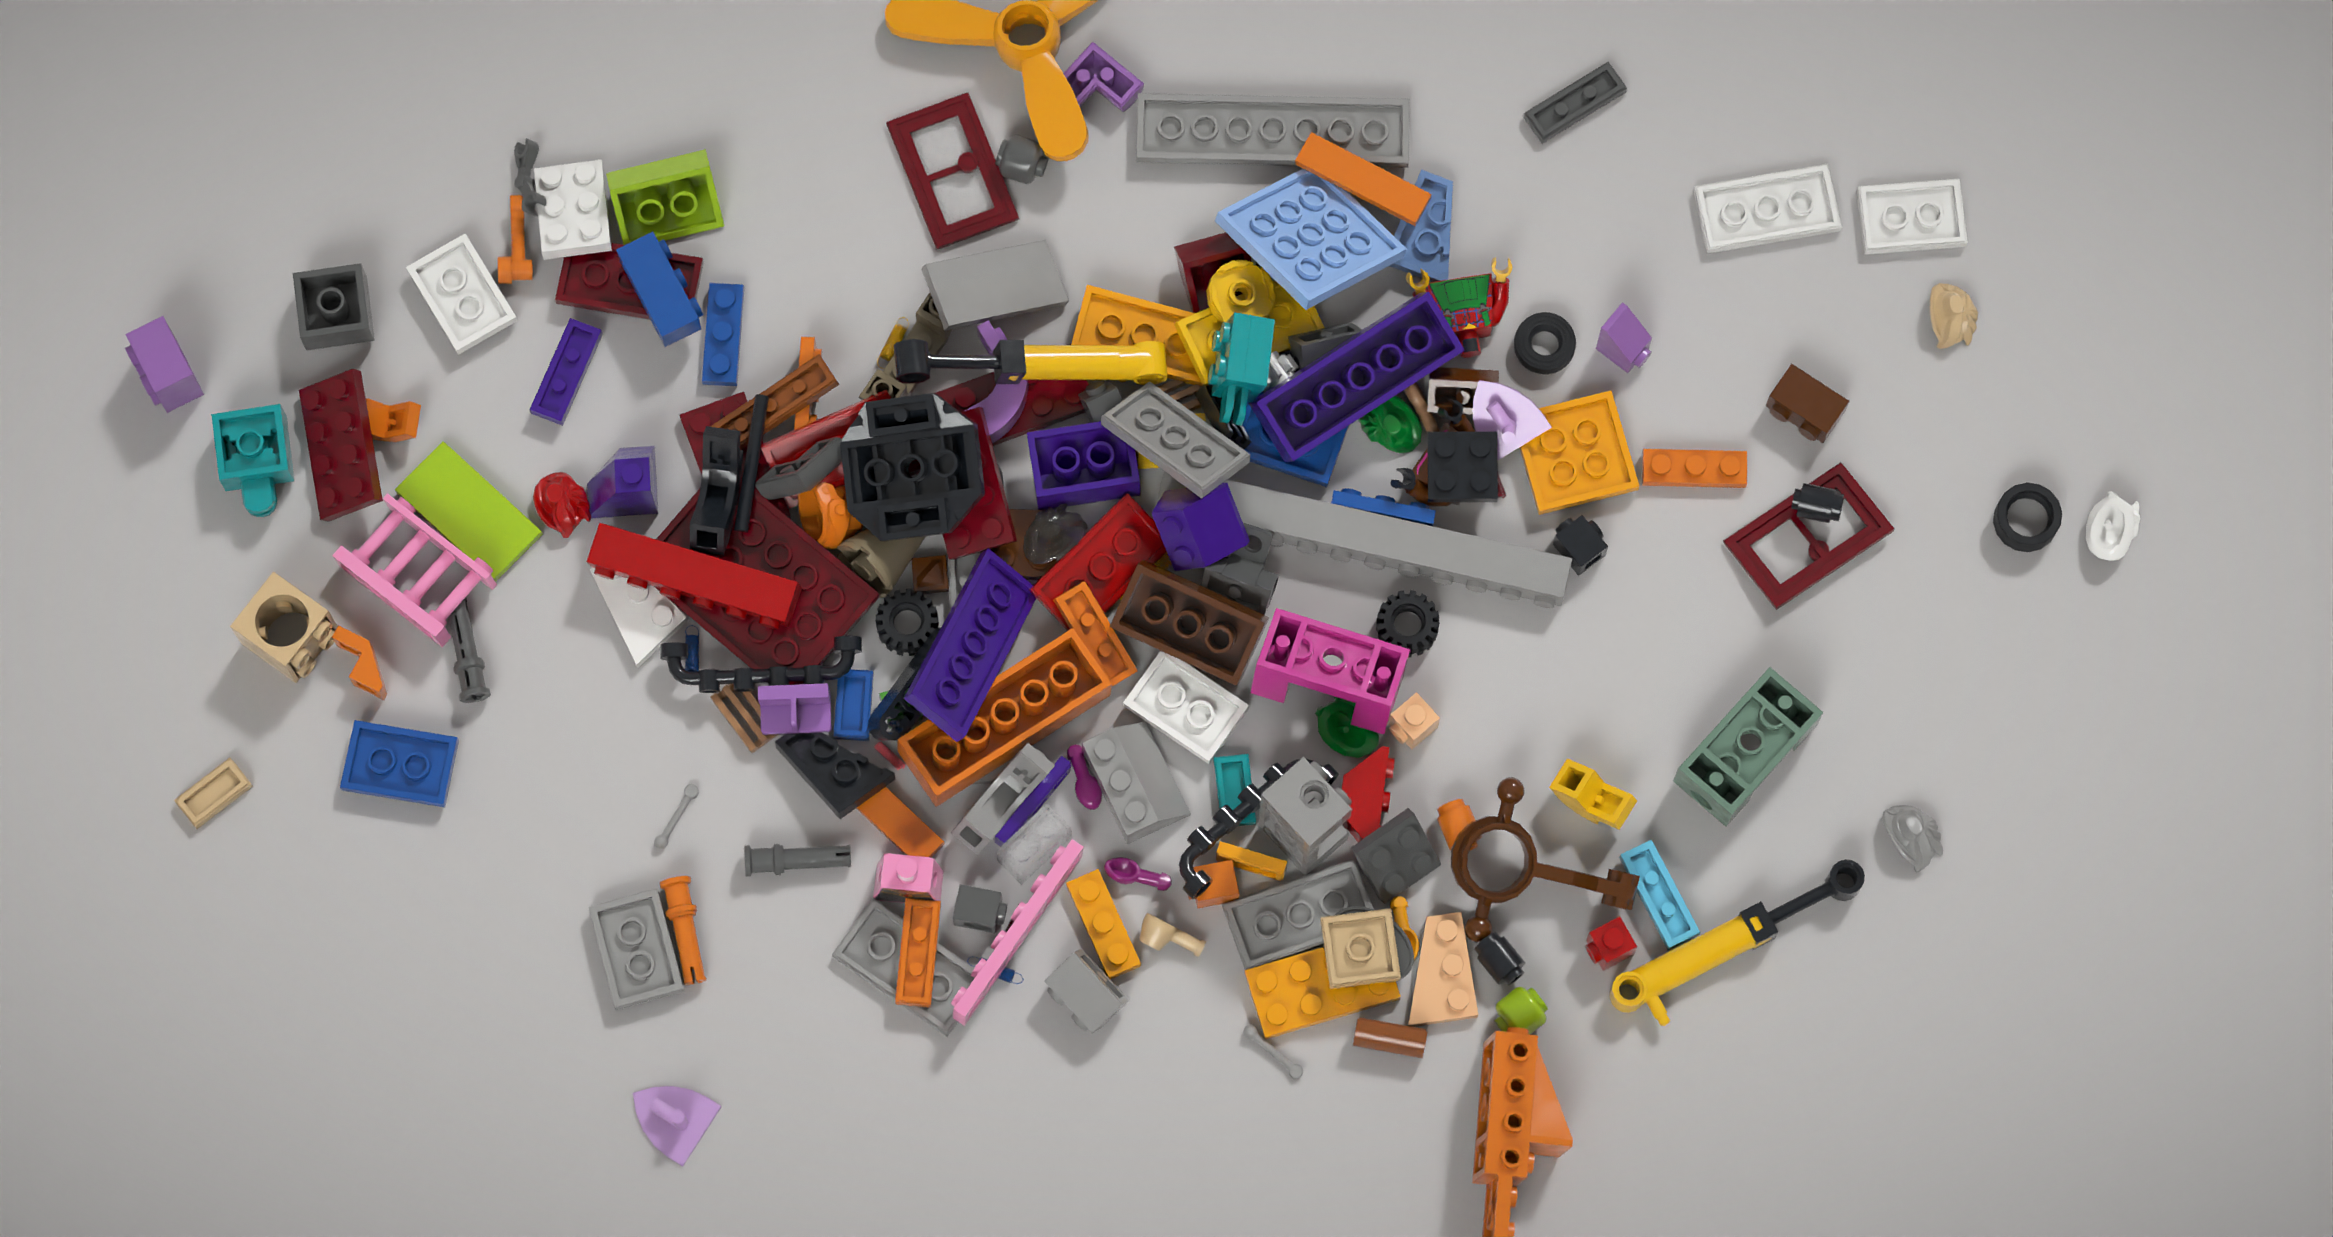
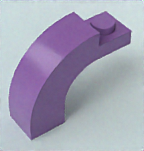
(1006, 401)

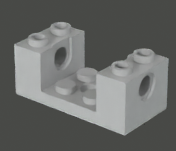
(1301, 819)

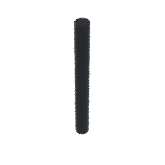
(751, 463)

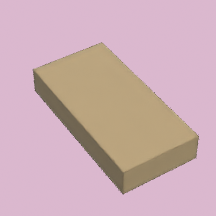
(213, 793)

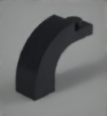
(718, 492)

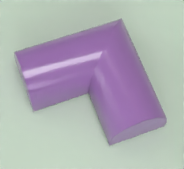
(1101, 72)

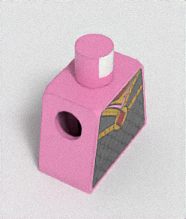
(907, 877)

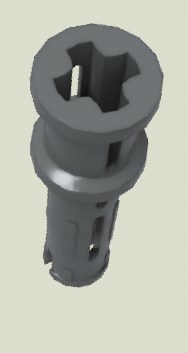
(468, 664)
(780, 859)

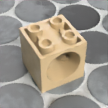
(272, 601)

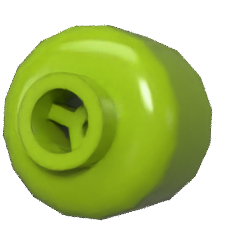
(1521, 1010)

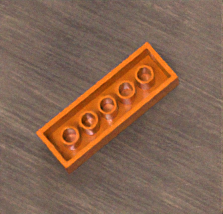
(1018, 710)

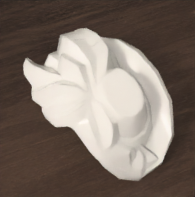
(2112, 527)

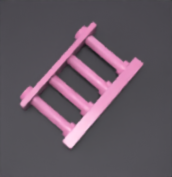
(408, 602)

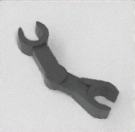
(525, 158)

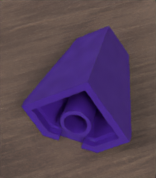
(625, 484)

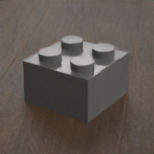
(333, 306)

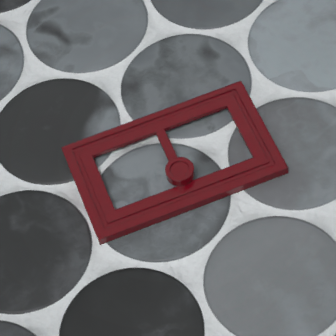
(1824, 560)

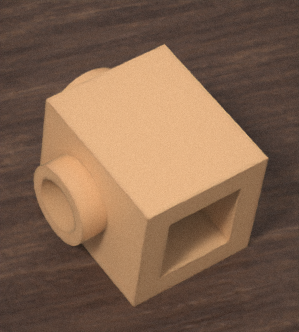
(1413, 721)

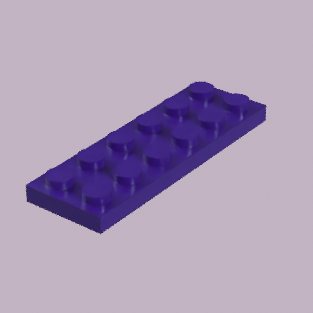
(971, 645)

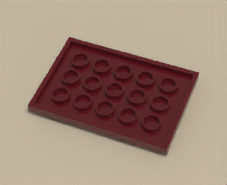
(827, 607)

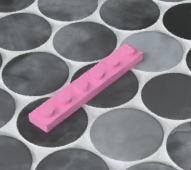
(1008, 942)

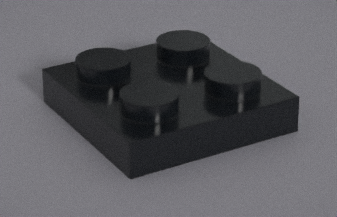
(1462, 466)

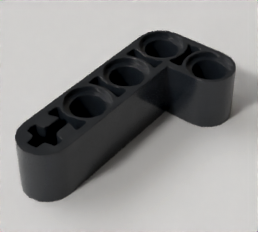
(894, 701)

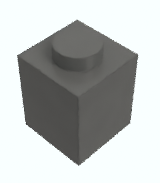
(1099, 399)

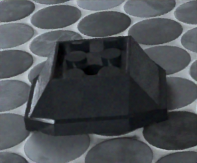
(878, 458)

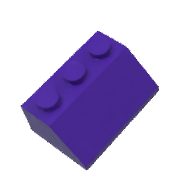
(1081, 465)

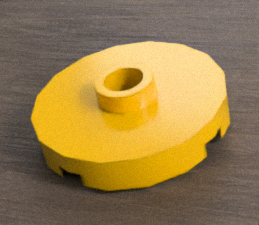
(1242, 277)

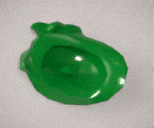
(1393, 426)
(1339, 734)

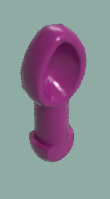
(1086, 785)
(1127, 872)

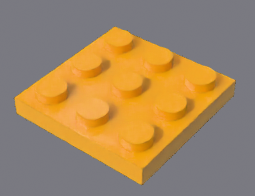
(1580, 455)

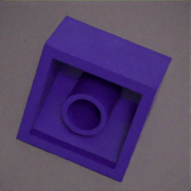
(1198, 528)

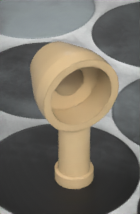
(1158, 933)

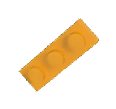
(1103, 924)

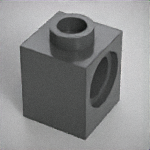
(979, 909)

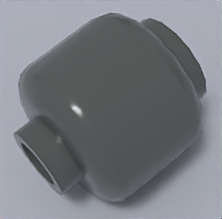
(1021, 159)

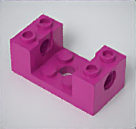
(1367, 676)

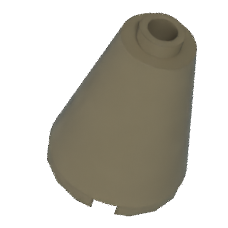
(878, 561)

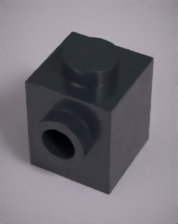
(1581, 542)

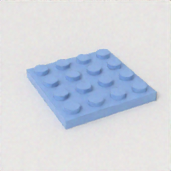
(1310, 236)

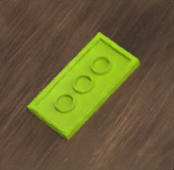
(468, 510)

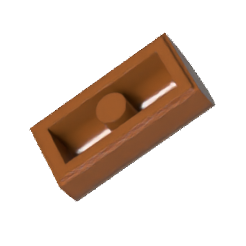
(1390, 1037)

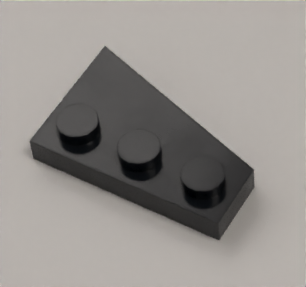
(832, 771)

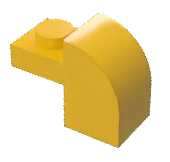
(1590, 796)

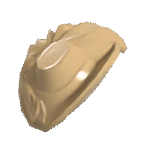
(1952, 315)

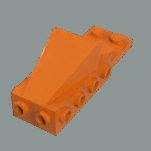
(1514, 1123)

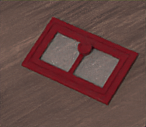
(952, 171)

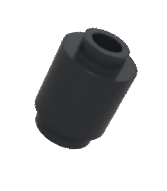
(1817, 503)
(1500, 959)

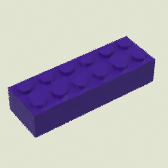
(1356, 376)

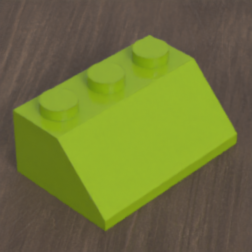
(665, 198)

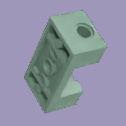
(1722, 771)

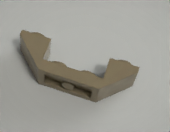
(926, 328)

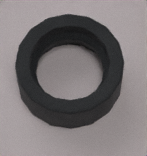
(2041, 495)

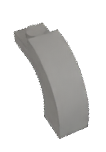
(1002, 798)

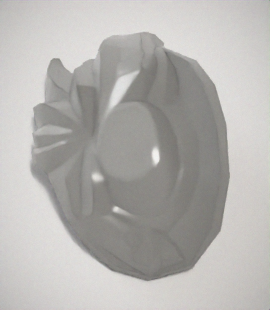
(1913, 834)

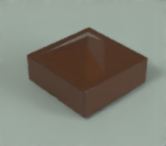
(930, 574)

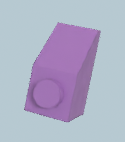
(1624, 339)

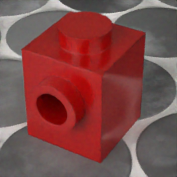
(1610, 944)

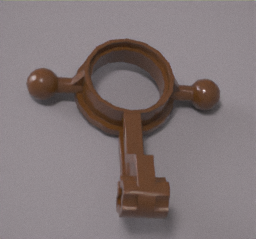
(1617, 889)

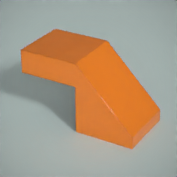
(393, 422)
(366, 671)

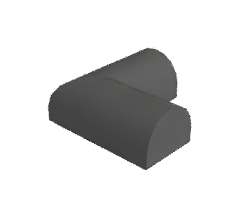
(803, 473)

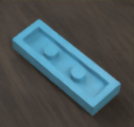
(1660, 895)

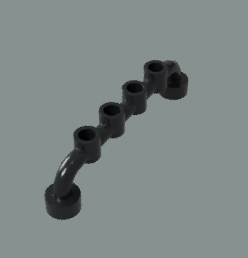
(745, 678)
(1226, 822)

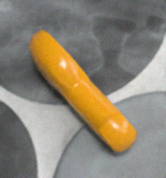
(1399, 906)

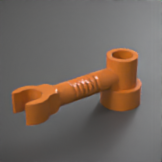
(515, 266)

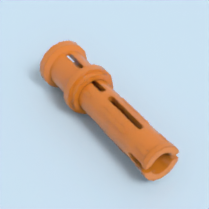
(681, 913)

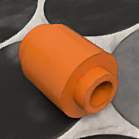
(1453, 819)

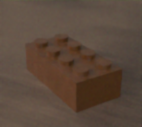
(1189, 622)

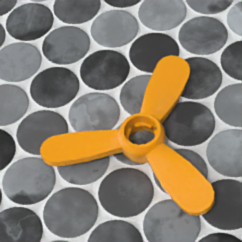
(1048, 94)

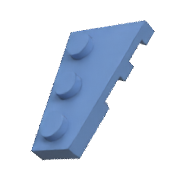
(1430, 239)

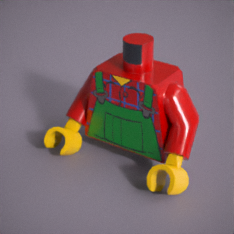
(1469, 303)

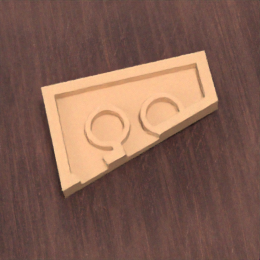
(1444, 974)

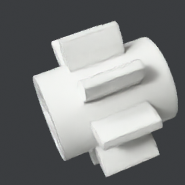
(1280, 369)

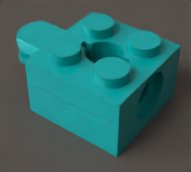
(1241, 363)
(253, 454)

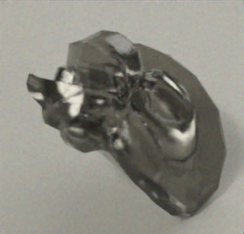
(1052, 534)

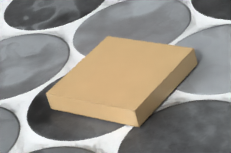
(1360, 948)

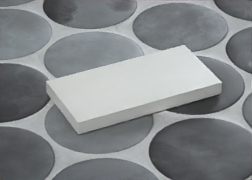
(1767, 208)

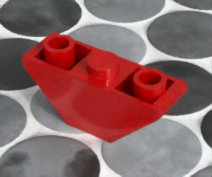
(1366, 790)

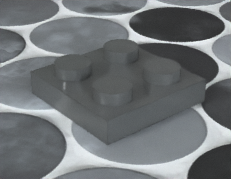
(1396, 856)

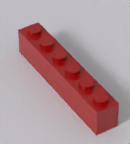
(694, 575)

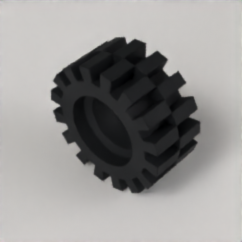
(1408, 603)
(892, 607)

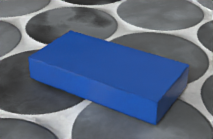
(853, 705)

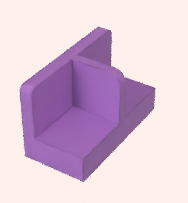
(795, 708)

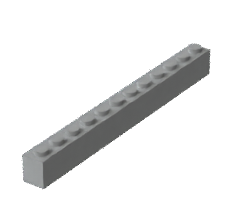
(1400, 544)

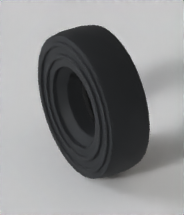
(1544, 363)

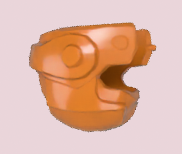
(826, 515)

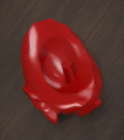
(561, 502)

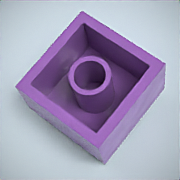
(162, 365)

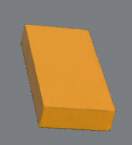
(1252, 861)

